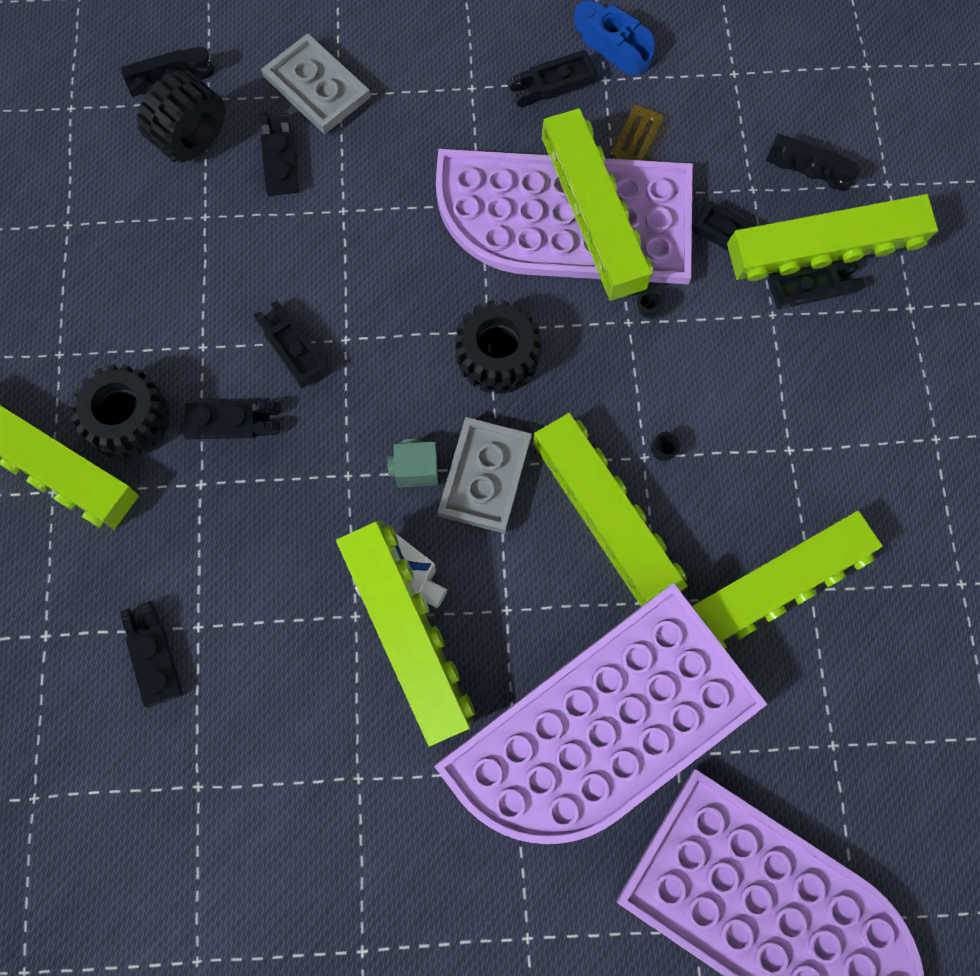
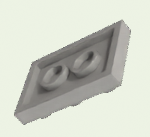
(316, 83)
(484, 475)

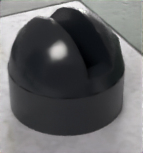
(646, 302)
(670, 446)

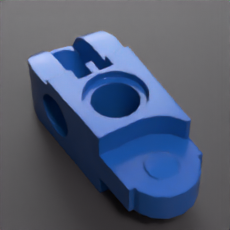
(615, 36)

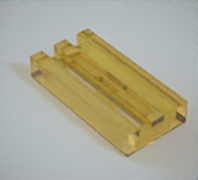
(647, 115)

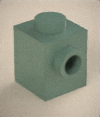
(414, 463)

